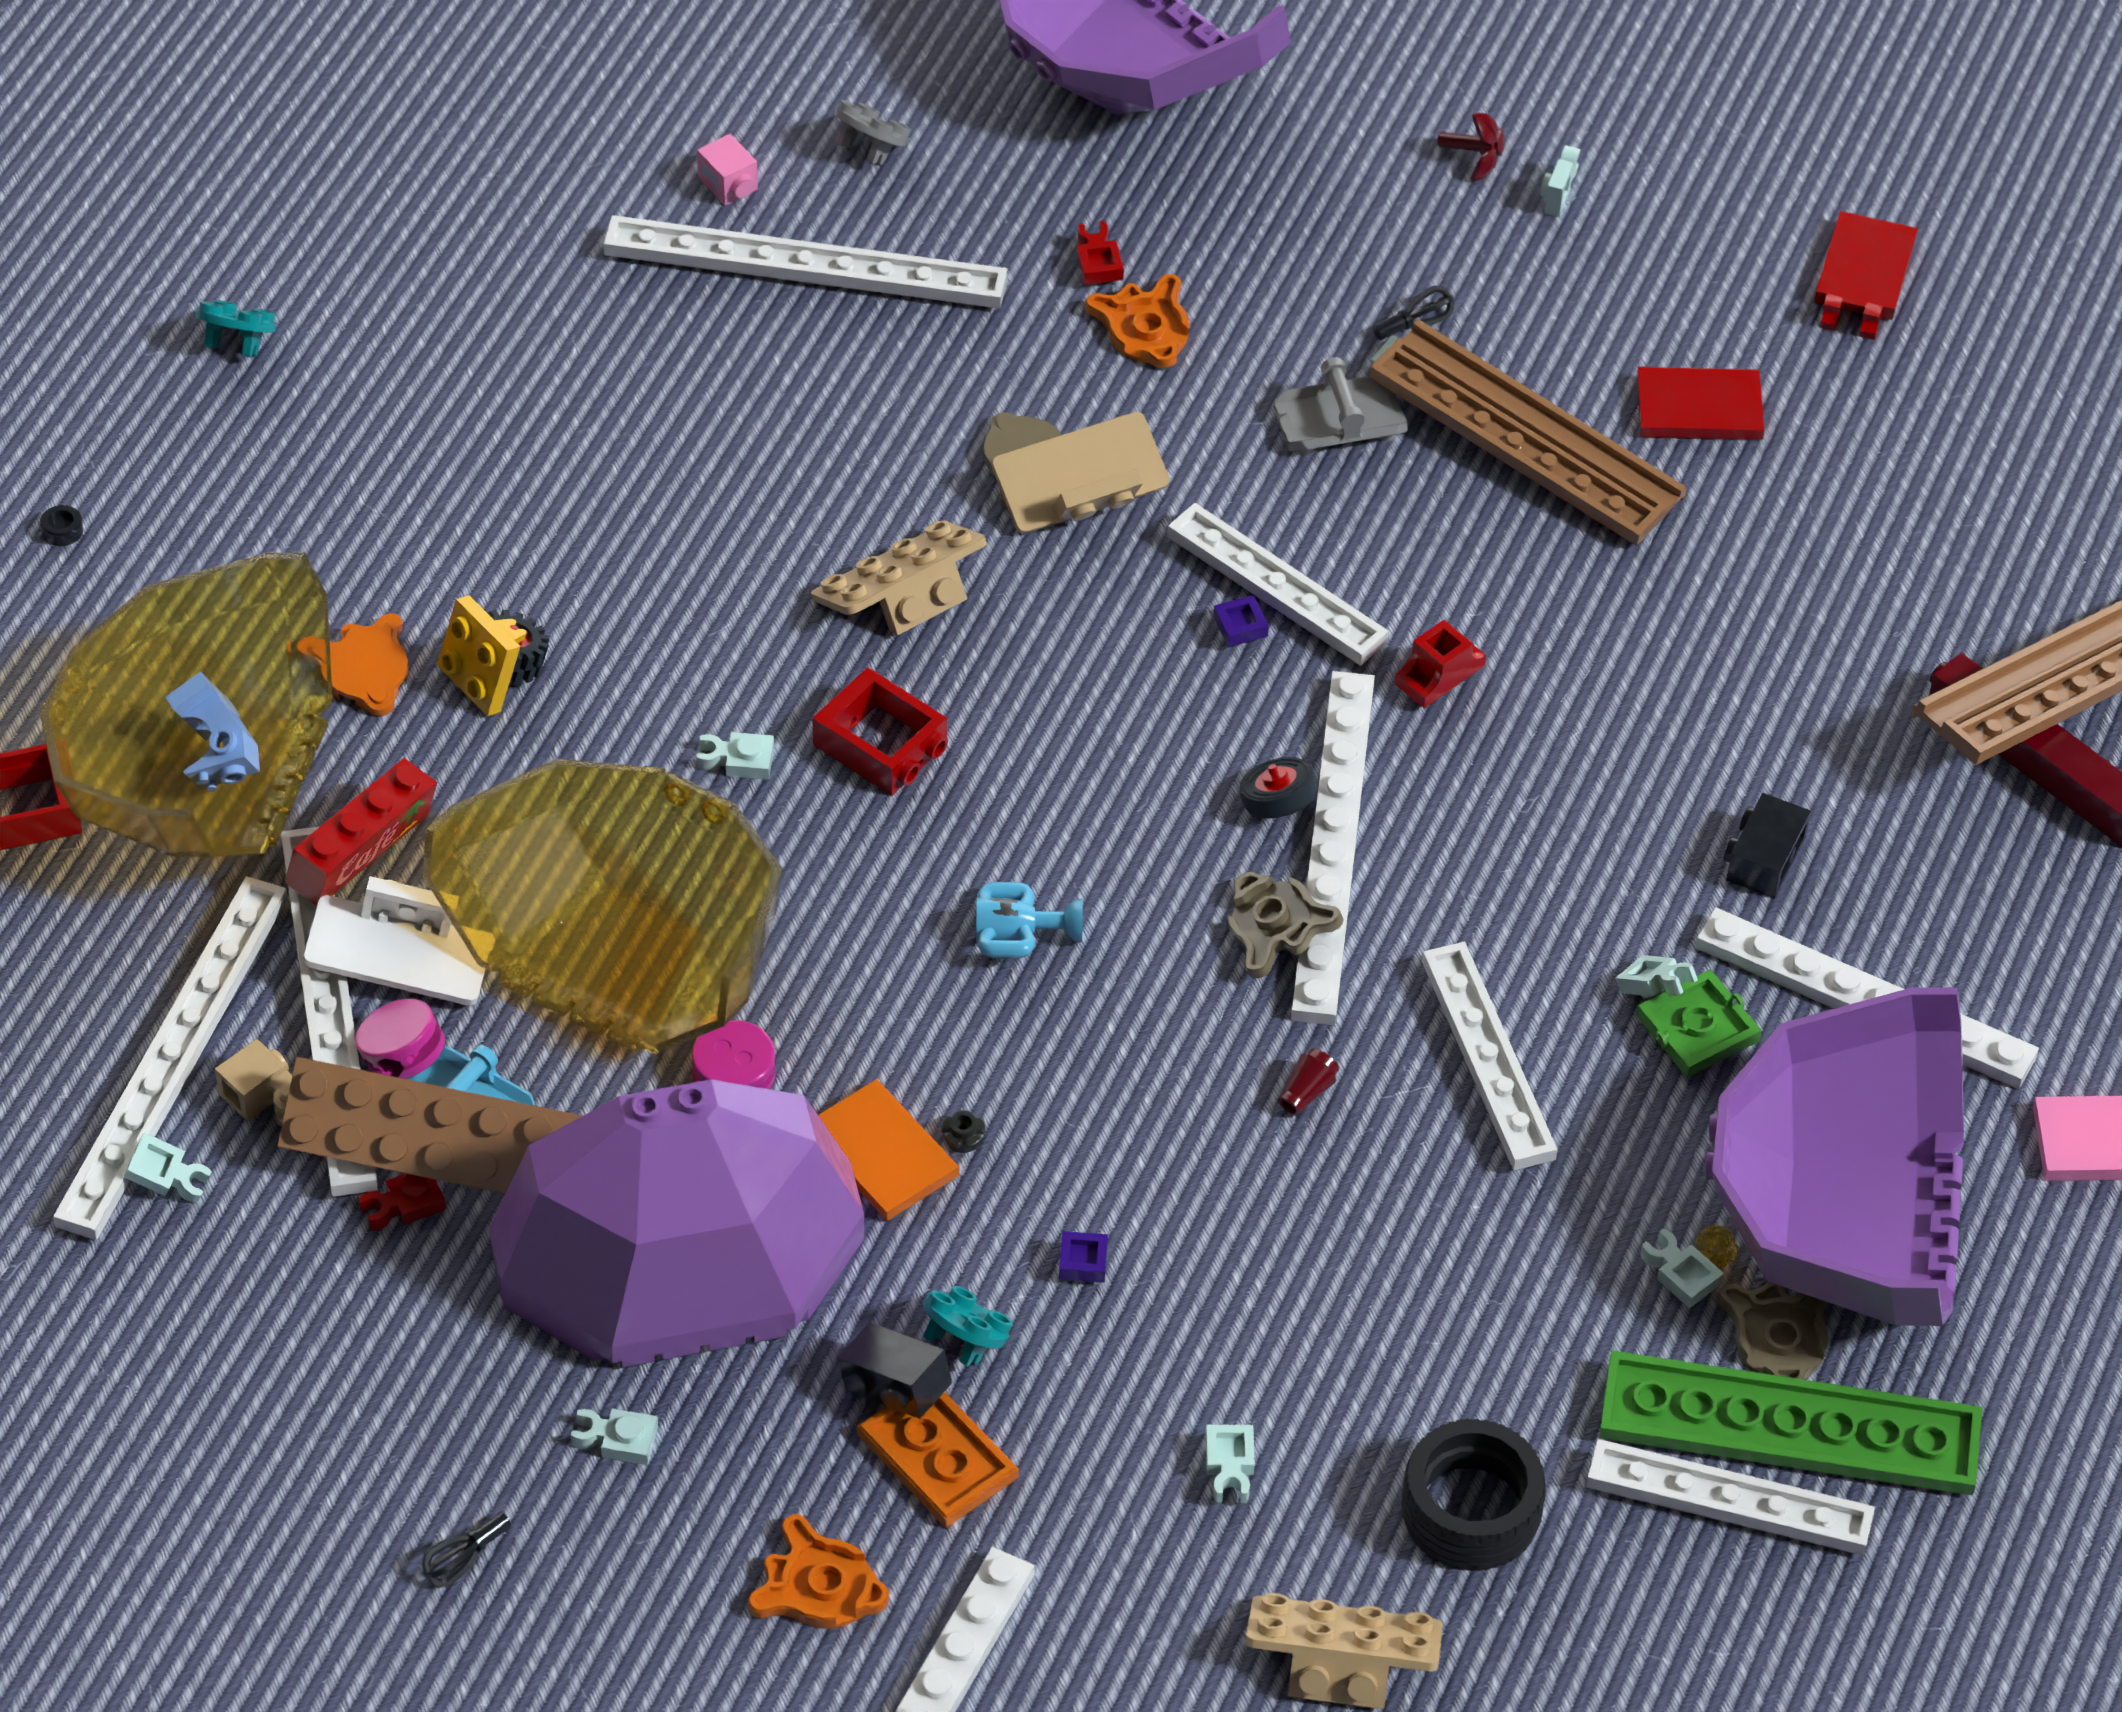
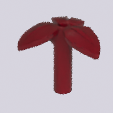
(1488, 143)

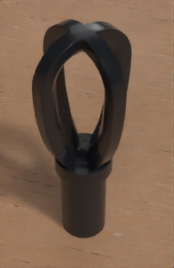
(1407, 317)
(472, 1544)

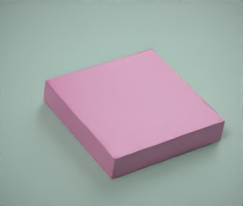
(2079, 1137)

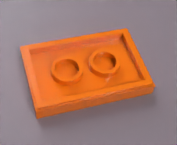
(888, 1150)
(940, 1457)

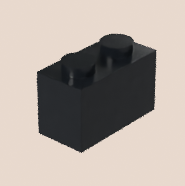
(1767, 844)
(894, 1370)

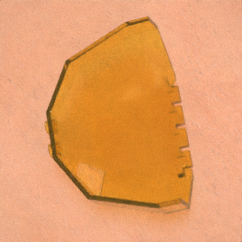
(123, 749)
(609, 897)

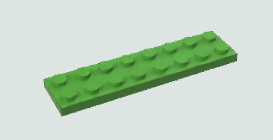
(1791, 1422)

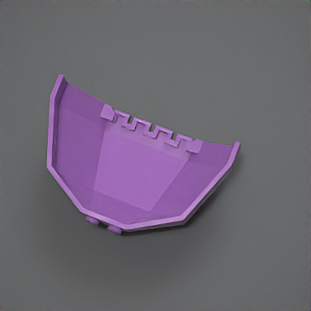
(1135, 51)
(1846, 1158)
(677, 1222)

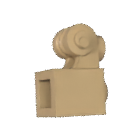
(255, 1081)

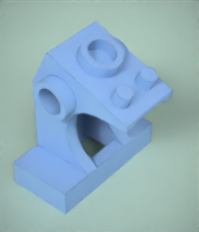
(218, 720)

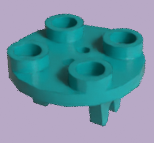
(223, 315)
(967, 1320)

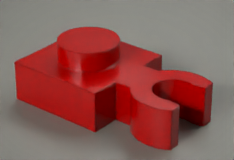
(1098, 257)
(405, 1196)

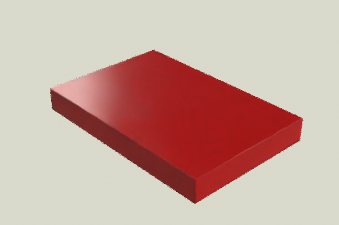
(1700, 403)

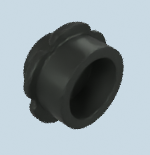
(963, 1140)

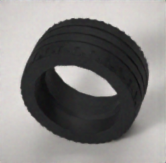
(1487, 1448)

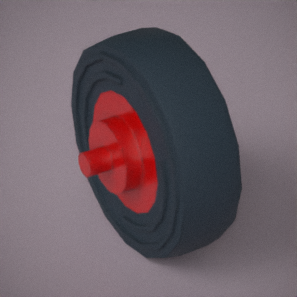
(1278, 787)

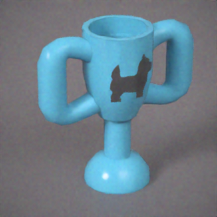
(1005, 919)

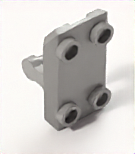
(1338, 411)

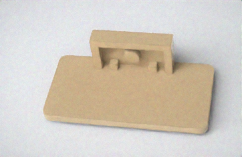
(1080, 473)
(910, 580)
(1340, 1649)

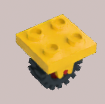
(489, 650)

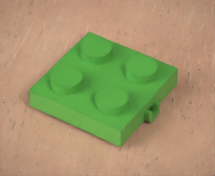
(1699, 1024)

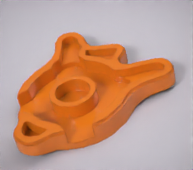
(1144, 324)
(370, 664)
(819, 1581)

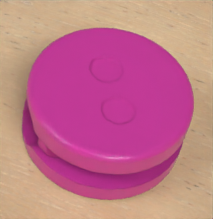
(400, 1038)
(735, 1055)

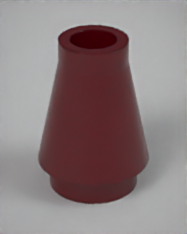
(1309, 1079)

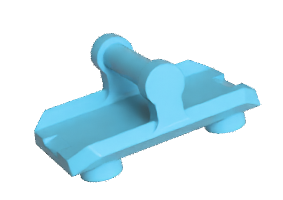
(472, 1075)

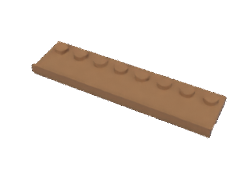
(1527, 432)
(2030, 688)

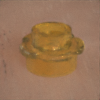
(1720, 1238)

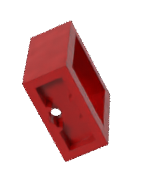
(867, 691)
(39, 825)

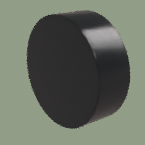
(61, 525)

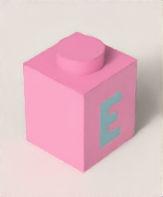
(727, 169)

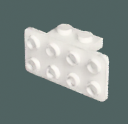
(394, 941)

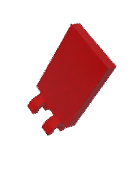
(1864, 270)

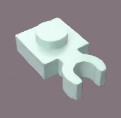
(1558, 185)
(743, 756)
(1653, 975)
(160, 1166)
(1684, 1272)
(623, 1437)
(1230, 1458)

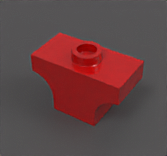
(1438, 664)

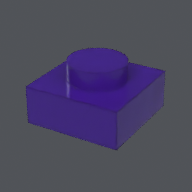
(1241, 621)
(1083, 1256)

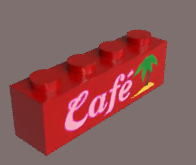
(361, 831)

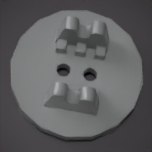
(865, 120)

